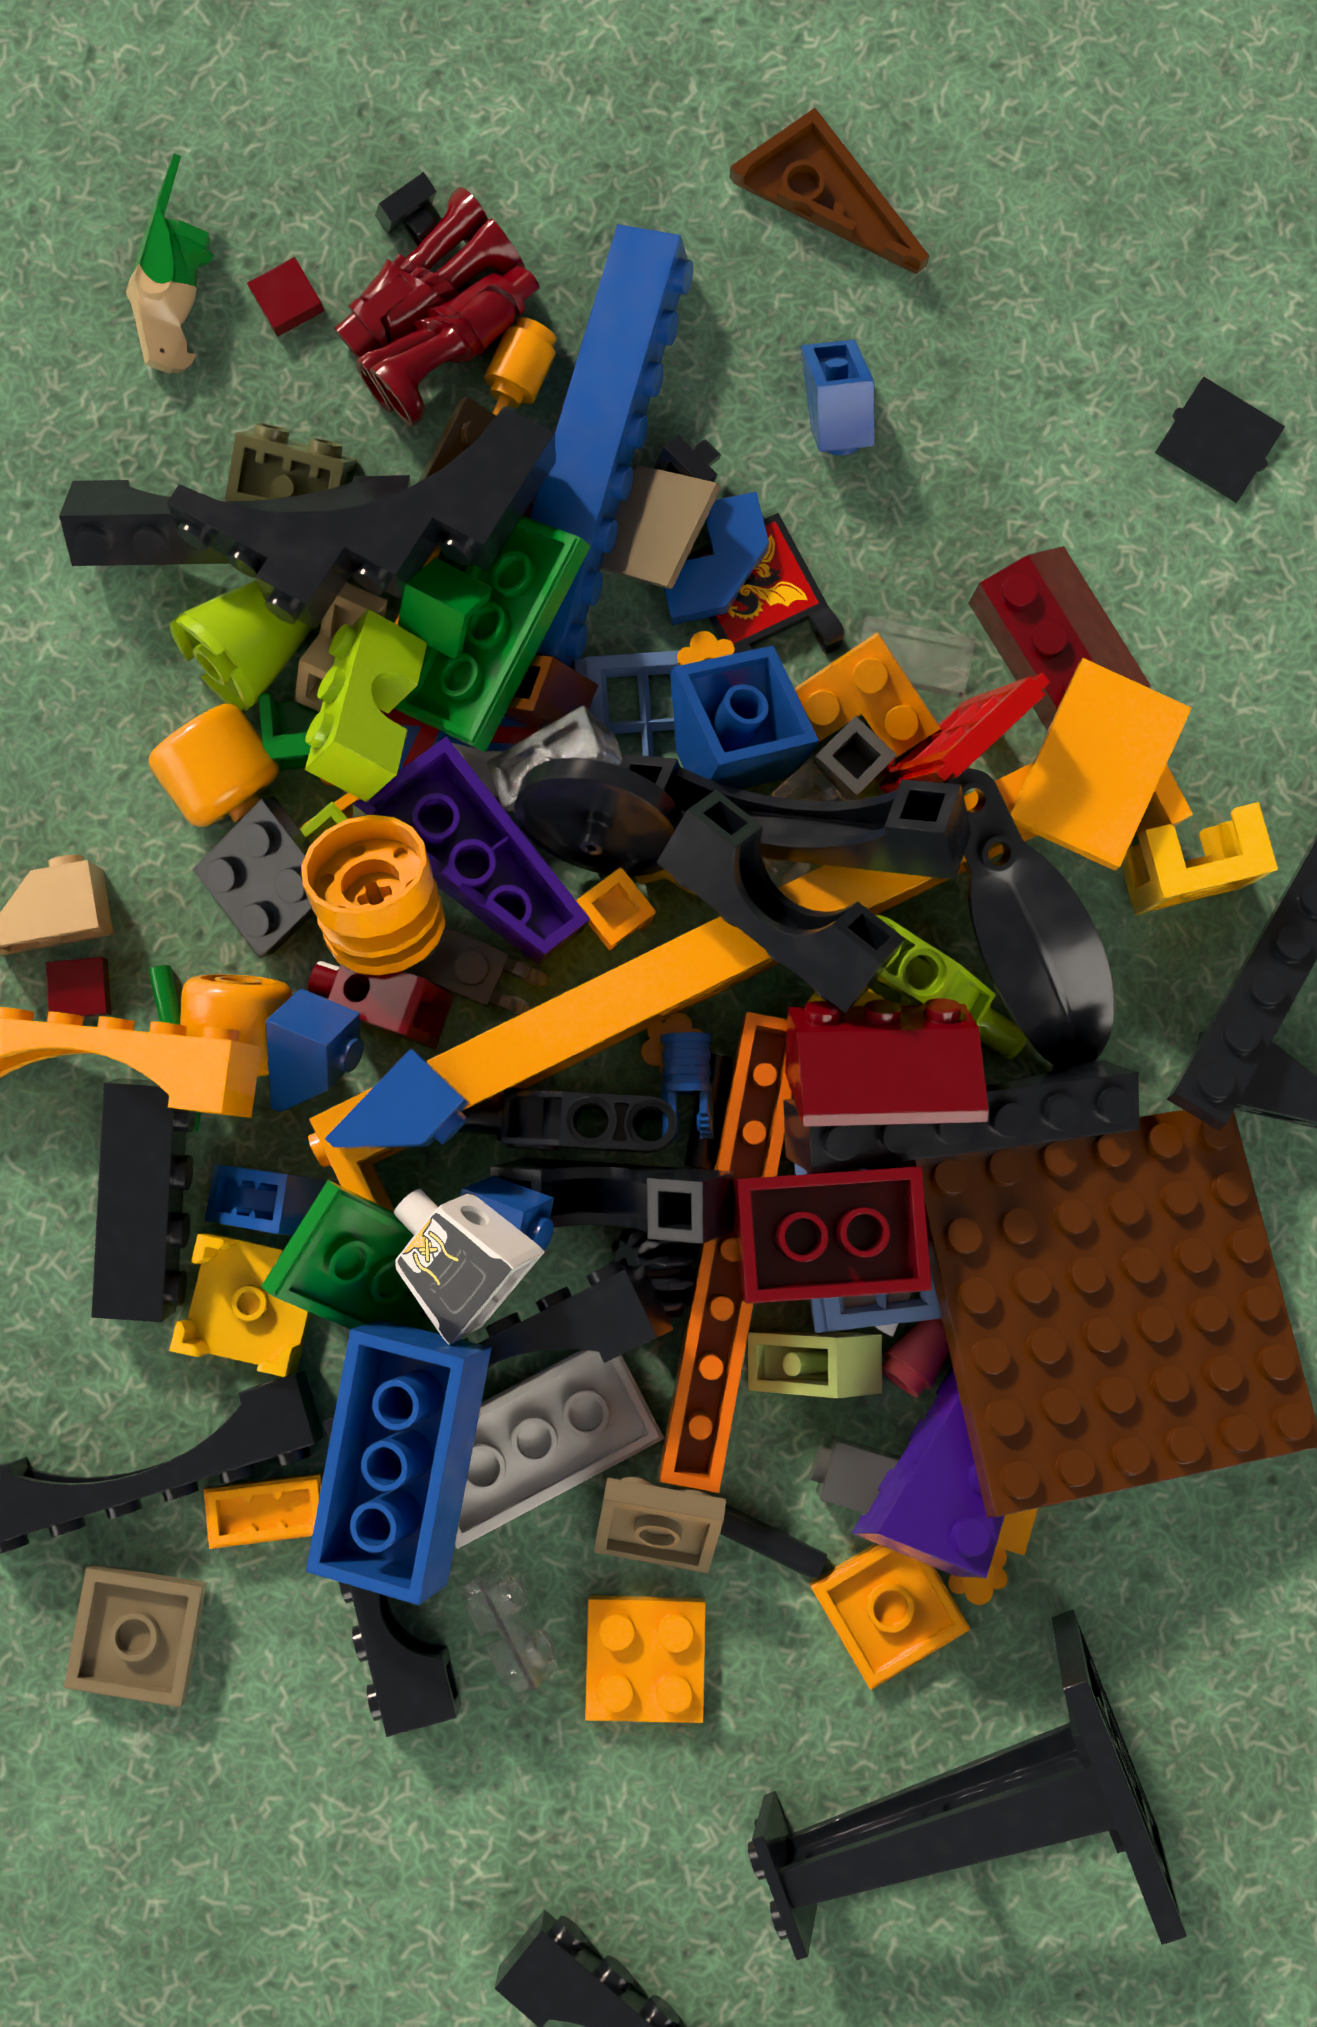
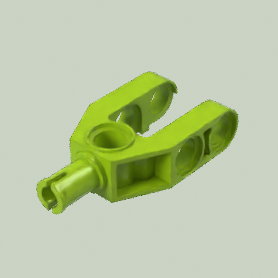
(915, 982)

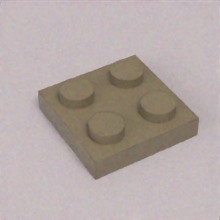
(659, 1524)
(135, 1635)

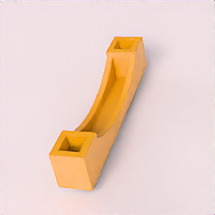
(196, 1072)

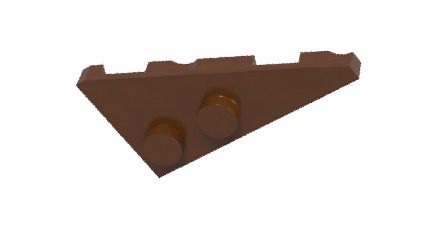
(821, 181)

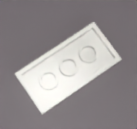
(551, 1438)

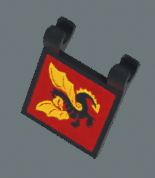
(777, 598)

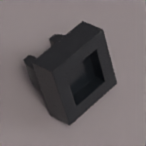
(408, 208)
(683, 460)

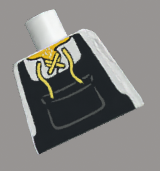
(461, 1260)

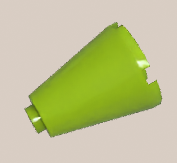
(237, 643)

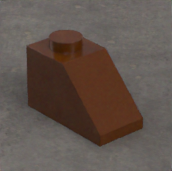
(549, 693)

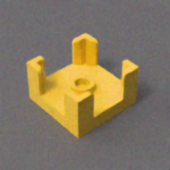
(1234, 857)
(235, 1314)

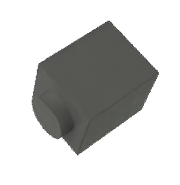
(855, 760)
(850, 1473)

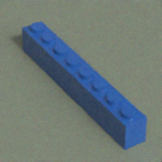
(607, 411)

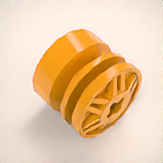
(374, 894)

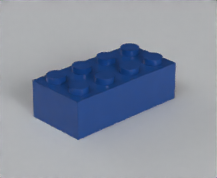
(398, 1460)

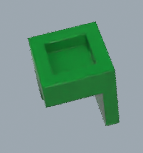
(439, 605)
(285, 730)

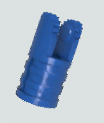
(688, 1072)

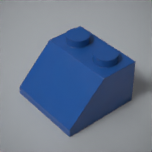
(740, 719)

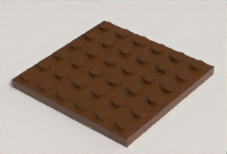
(1112, 1311)

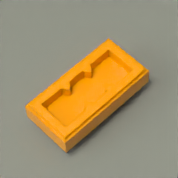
(262, 1510)

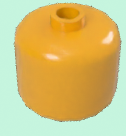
(214, 766)
(234, 1004)

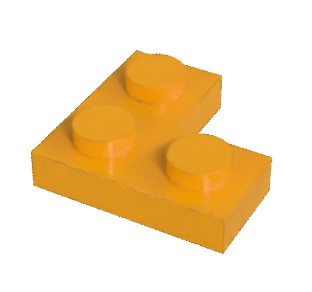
(868, 684)

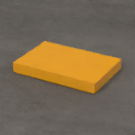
(1099, 764)

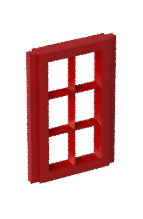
(967, 733)

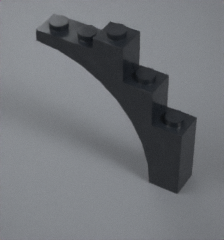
(383, 543)

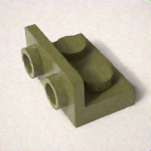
(274, 467)

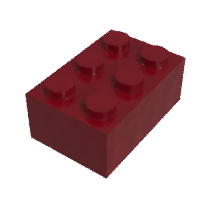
(832, 1235)

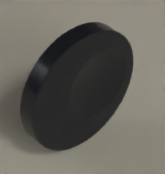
(596, 815)

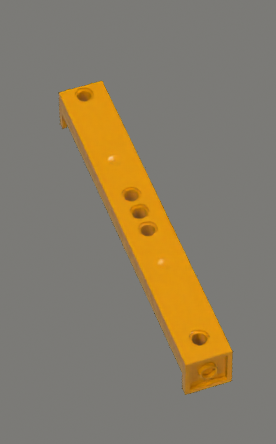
(653, 988)

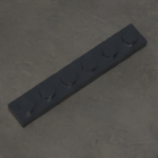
(1254, 1003)

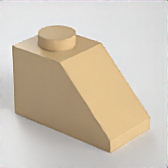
(56, 907)

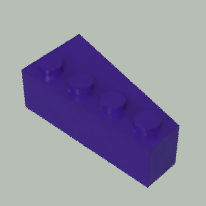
(480, 852)
(933, 1496)

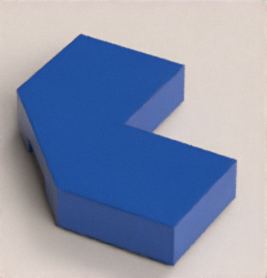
(713, 582)

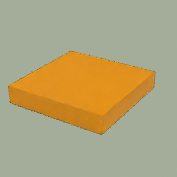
(888, 1611)

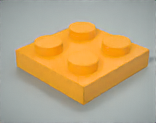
(645, 1659)

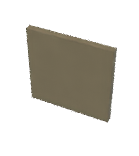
(659, 525)

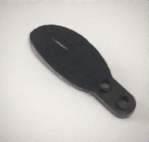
(1035, 936)

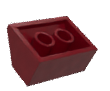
(1047, 622)
(885, 1064)

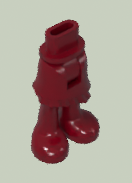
(409, 288)
(450, 333)

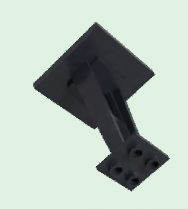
(997, 1806)

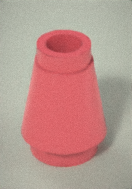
(917, 1357)

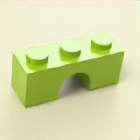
(350, 736)

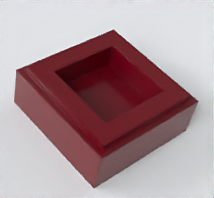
(285, 296)
(79, 987)

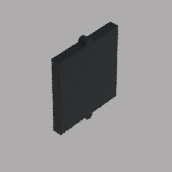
(1220, 439)

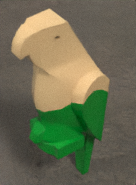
(166, 282)

